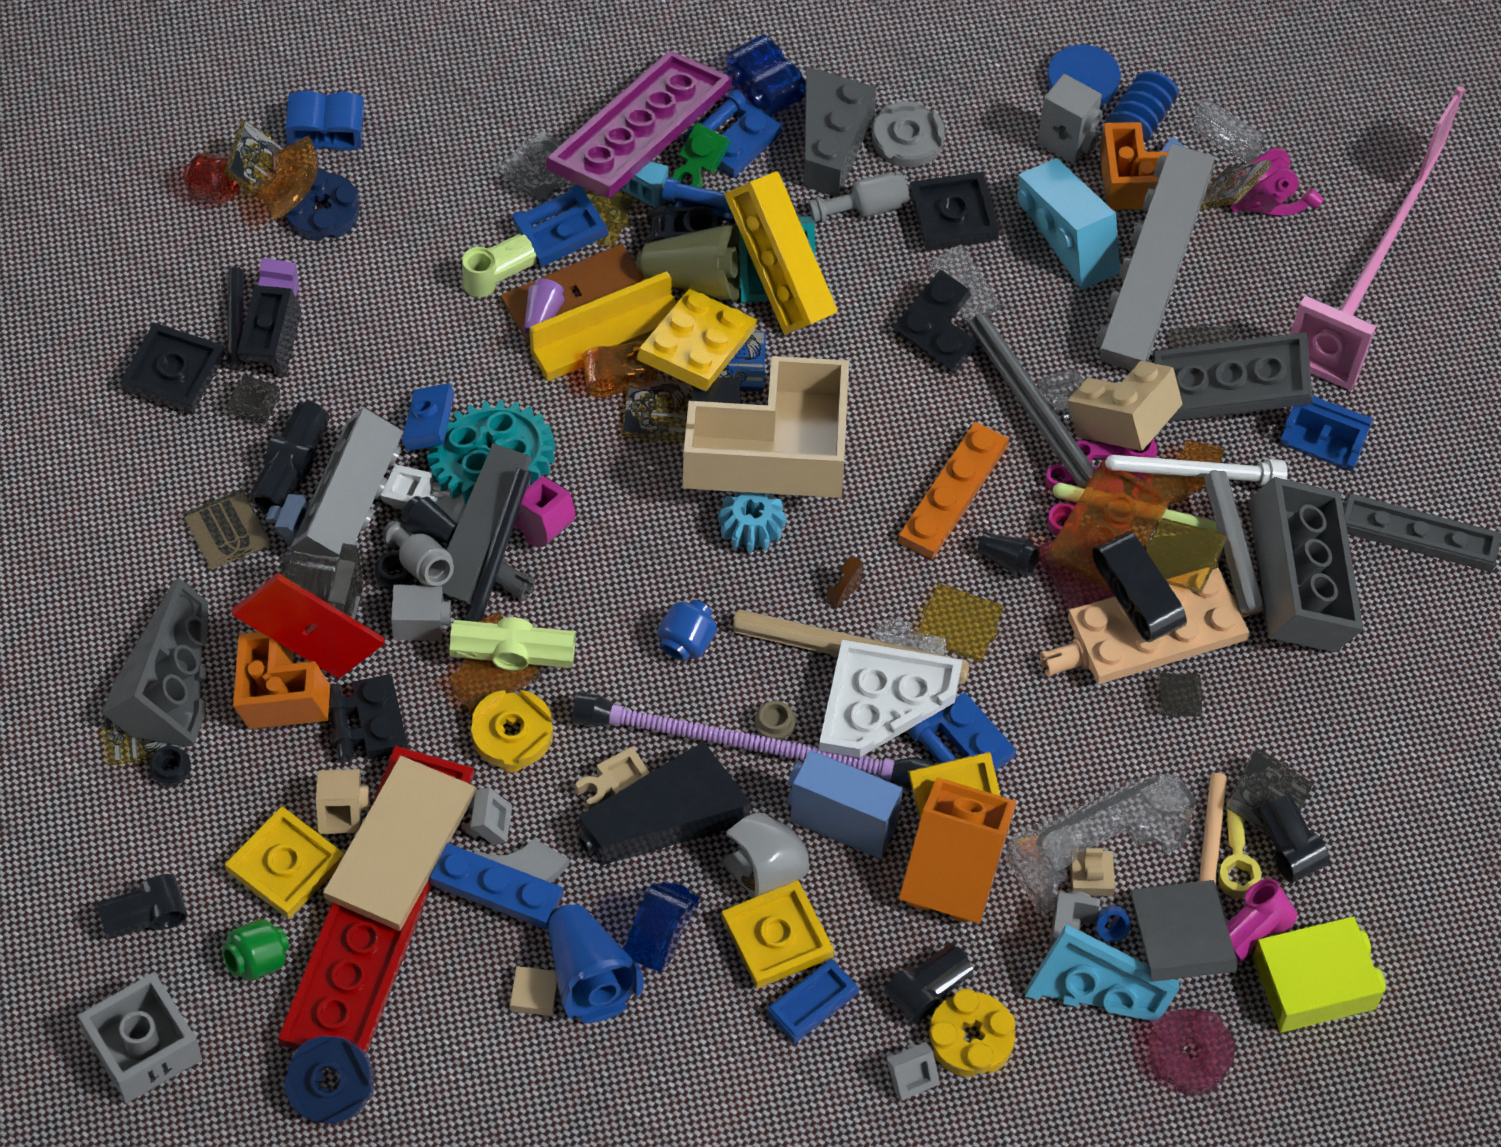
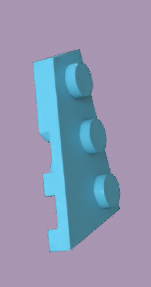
(1098, 975)

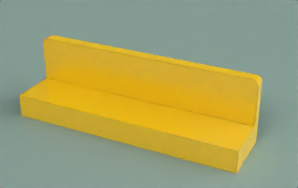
(781, 252)
(608, 321)

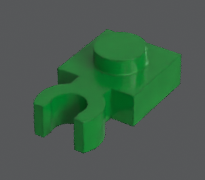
(702, 152)

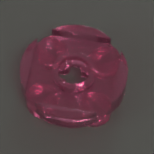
(1201, 1029)

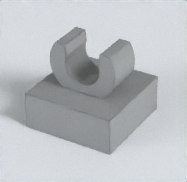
(489, 817)
(913, 1070)

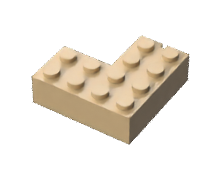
(776, 447)

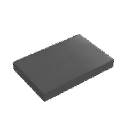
(1183, 930)

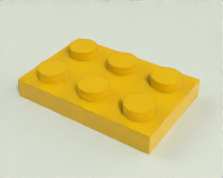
(697, 339)

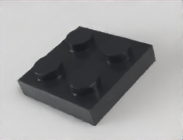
(954, 210)
(173, 368)

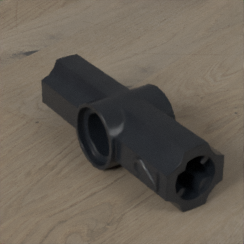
(289, 456)

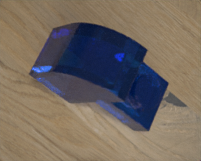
(660, 924)

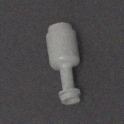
(877, 193)
(419, 554)

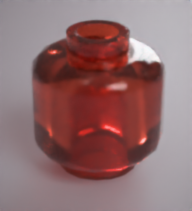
(206, 179)

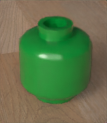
(255, 950)

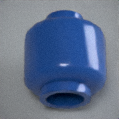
(687, 630)

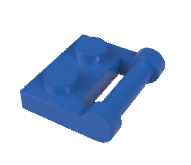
(747, 135)
(690, 196)
(563, 232)
(967, 730)

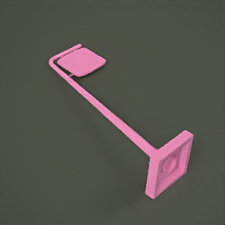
(1335, 336)

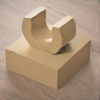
(1093, 872)

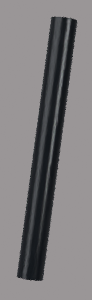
(498, 545)

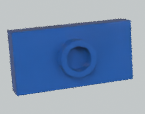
(428, 417)

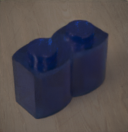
(765, 75)

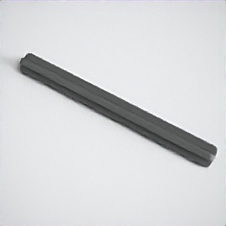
(1032, 400)

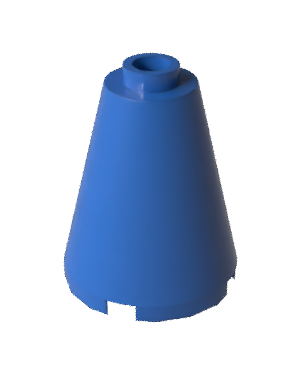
(590, 966)

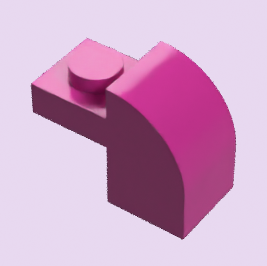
(544, 512)

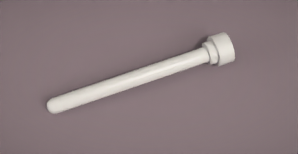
(1261, 473)

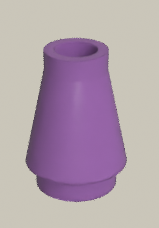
(542, 302)

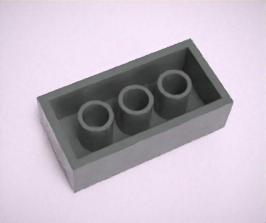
(1305, 565)

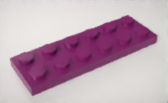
(638, 124)

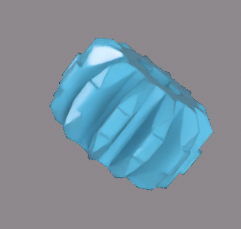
(752, 520)

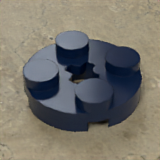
(337, 220)
(305, 1072)

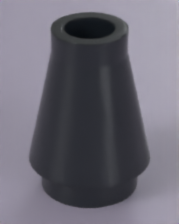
(427, 518)
(1009, 552)

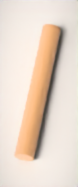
(1213, 827)

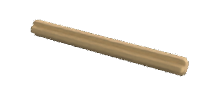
(808, 636)

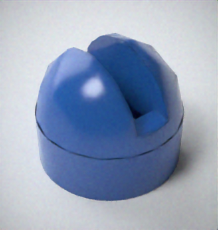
(1119, 926)

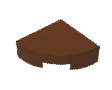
(848, 584)

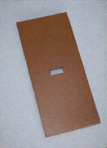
(591, 277)

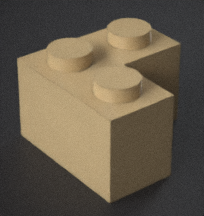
(1128, 411)

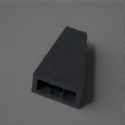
(665, 808)

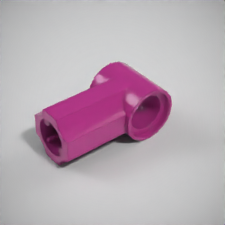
(1265, 914)

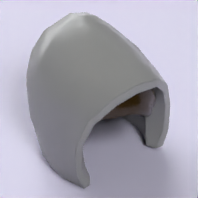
(768, 854)

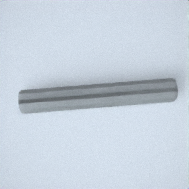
(1235, 547)

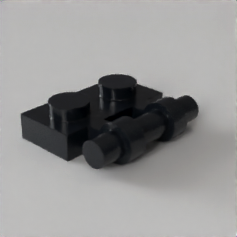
(378, 715)

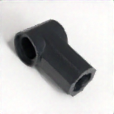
(1297, 849)
(154, 905)
(921, 988)

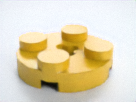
(517, 750)
(978, 1056)

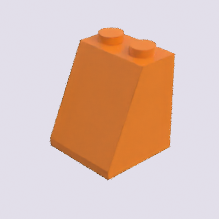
(957, 850)

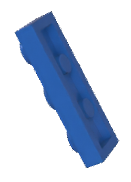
(496, 886)

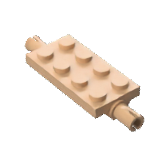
(1114, 648)

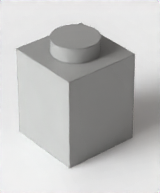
(419, 612)

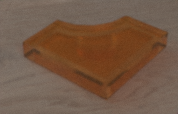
(482, 677)

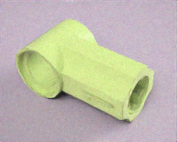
(486, 266)

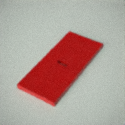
(285, 610)

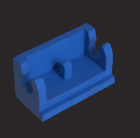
(1327, 433)

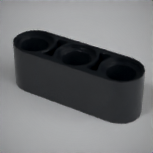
(1139, 586)

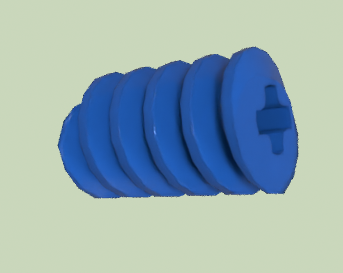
(1146, 102)

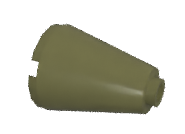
(697, 261)

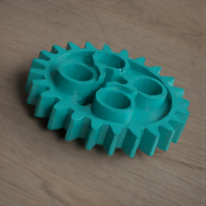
(471, 437)

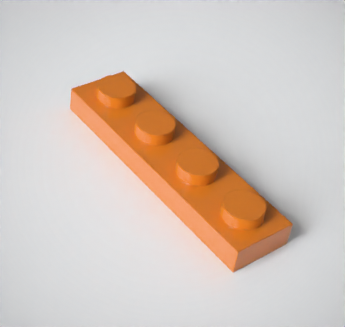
(953, 490)

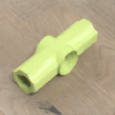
(512, 643)

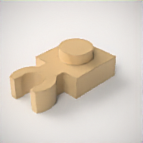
(613, 776)

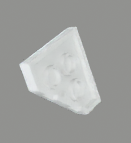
(883, 694)

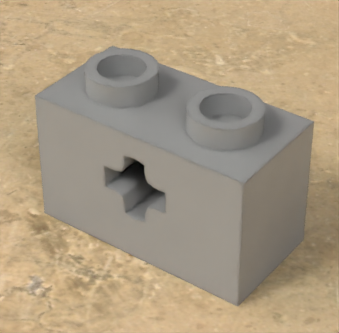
(1070, 119)

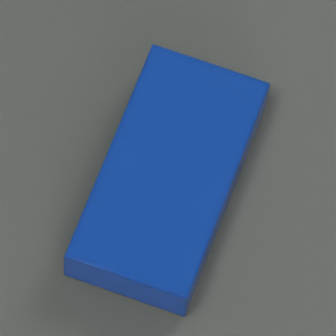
(812, 1001)

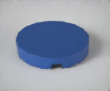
(1089, 66)

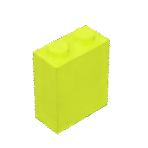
(1318, 974)

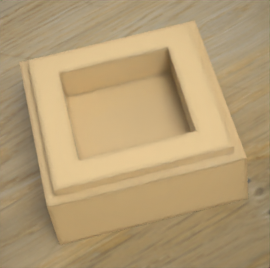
(534, 991)

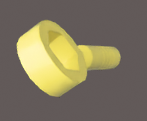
(1237, 841)

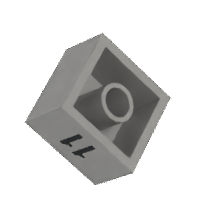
(140, 1037)

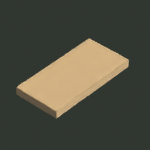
(399, 843)

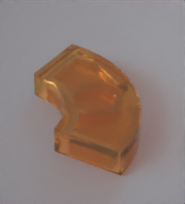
(292, 178)
(1185, 486)

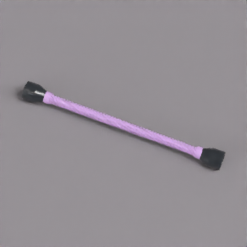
(596, 711)

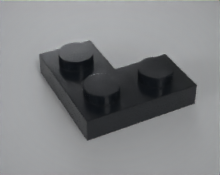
(928, 322)

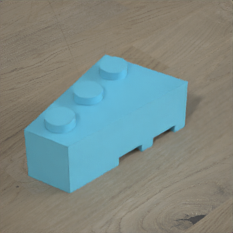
(1072, 221)

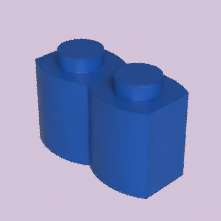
(327, 119)

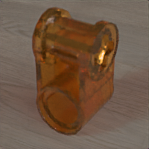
(613, 367)

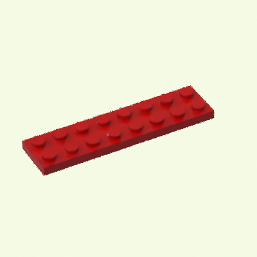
(356, 957)

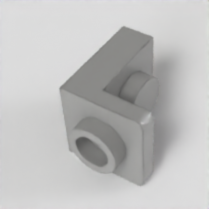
(1071, 910)

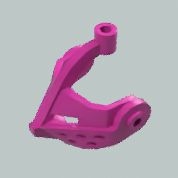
(1275, 188)

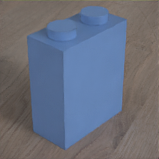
(844, 803)

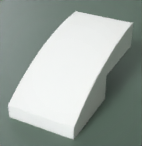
(410, 482)

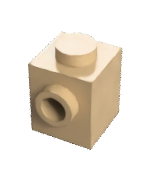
(340, 801)

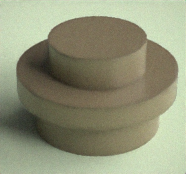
(775, 720)

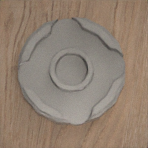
(908, 134)

